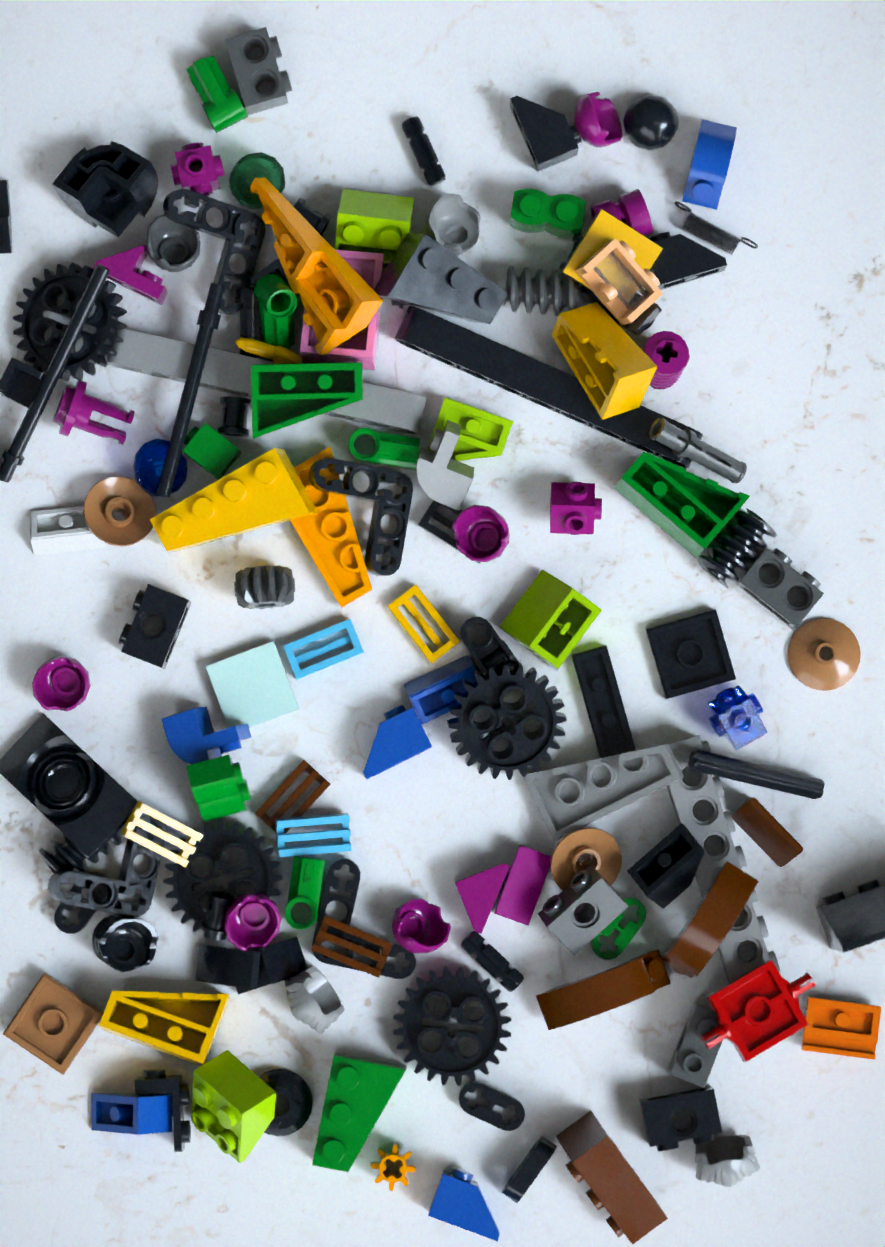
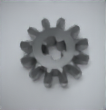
(264, 587)

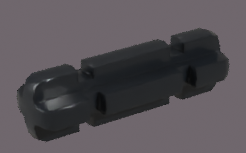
(423, 151)
(249, 318)
(492, 961)

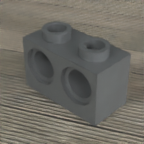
(252, 72)
(775, 595)

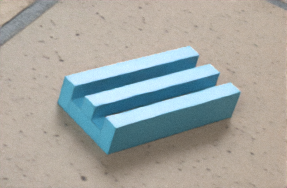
(294, 661)
(344, 833)

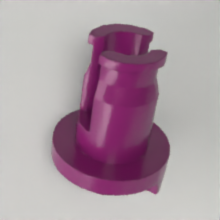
(76, 408)

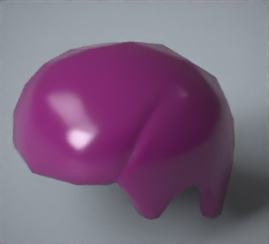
(597, 121)
(481, 533)
(61, 684)
(252, 921)
(419, 926)

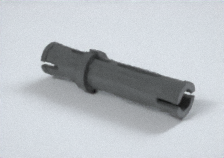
(686, 444)

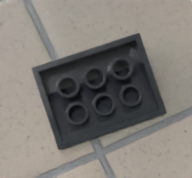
(854, 919)

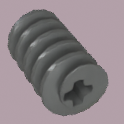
(540, 291)

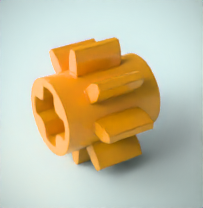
(392, 1177)

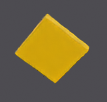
(604, 229)

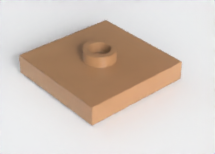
(53, 1023)

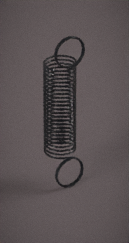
(707, 227)

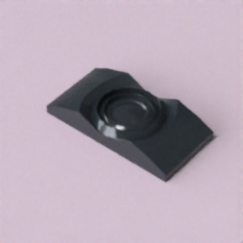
(67, 786)

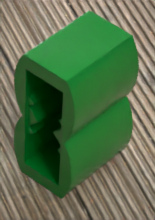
(558, 215)
(218, 787)

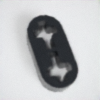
(84, 914)
(488, 1114)
(529, 1169)

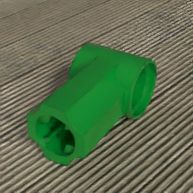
(220, 101)
(276, 313)
(389, 449)
(305, 887)

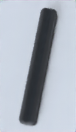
(756, 774)

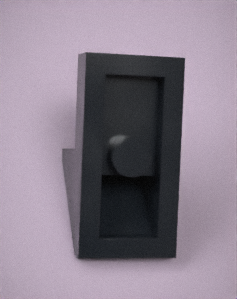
(279, 963)

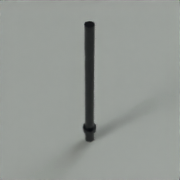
(13, 455)

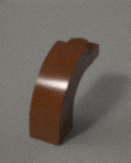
(710, 921)
(603, 990)

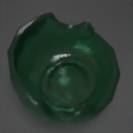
(250, 167)

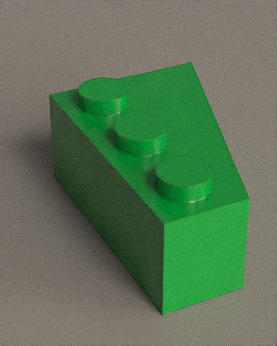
(301, 391)
(679, 502)
(352, 1105)

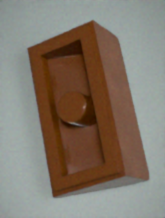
(766, 832)

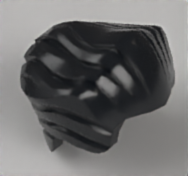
(124, 942)

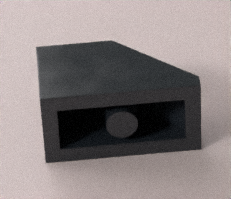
(545, 133)
(683, 260)
(668, 866)

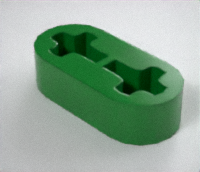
(625, 935)

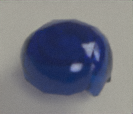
(149, 465)

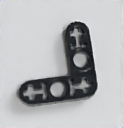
(228, 231)
(383, 504)
(128, 881)
(353, 886)

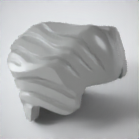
(453, 224)
(313, 999)
(726, 1160)

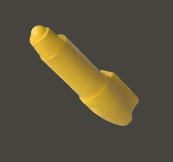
(277, 353)

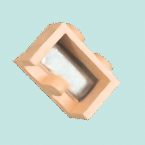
(620, 281)

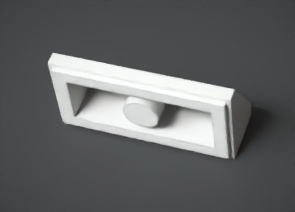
(61, 531)

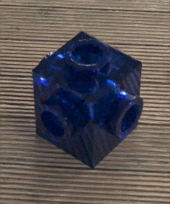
(737, 717)

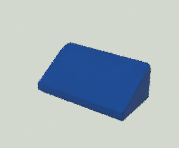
(434, 691)

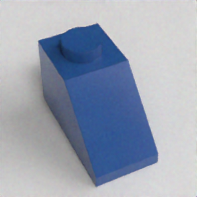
(396, 741)
(131, 1113)
(463, 1204)

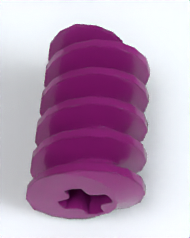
(676, 355)

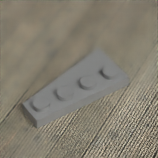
(592, 789)

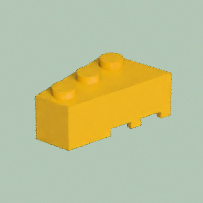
(603, 359)
(167, 1022)

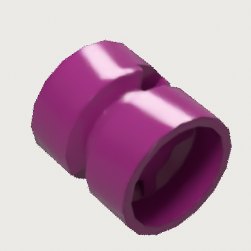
(628, 209)

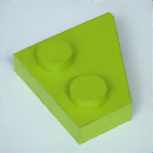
(480, 432)

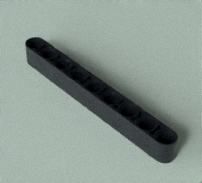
(528, 379)

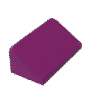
(523, 885)

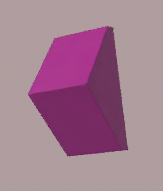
(480, 893)

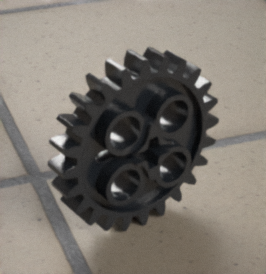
(44, 297)
(489, 694)
(214, 848)
(447, 1059)

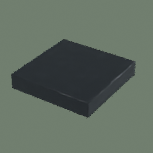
(690, 654)

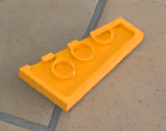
(332, 537)

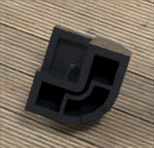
(108, 186)

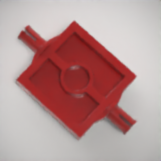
(757, 1010)

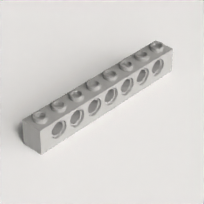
(719, 824)

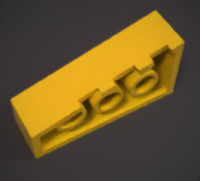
(240, 502)

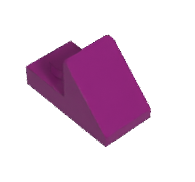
(125, 269)

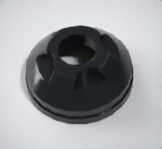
(299, 1099)

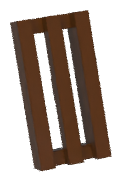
(314, 775)
(324, 935)

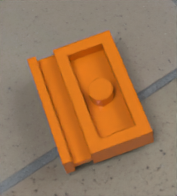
(841, 1028)

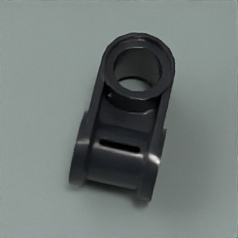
(489, 650)

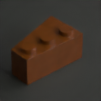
(610, 1179)

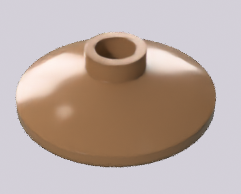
(125, 497)
(805, 658)
(602, 854)

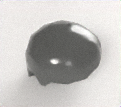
(172, 244)

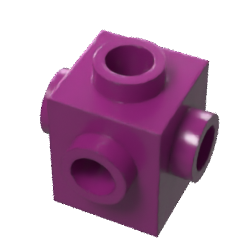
(206, 179)
(574, 508)

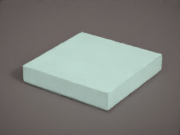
(252, 686)

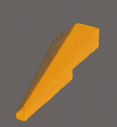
(331, 291)

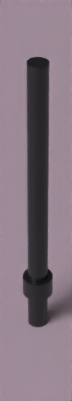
(208, 322)

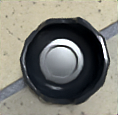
(650, 122)

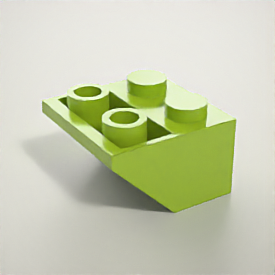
(373, 222)
(550, 619)
(231, 1104)

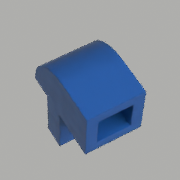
(709, 164)
(194, 738)

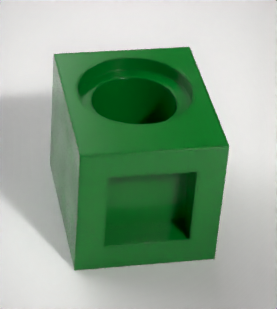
(210, 450)

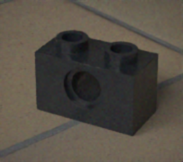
(155, 648)
(658, 1113)

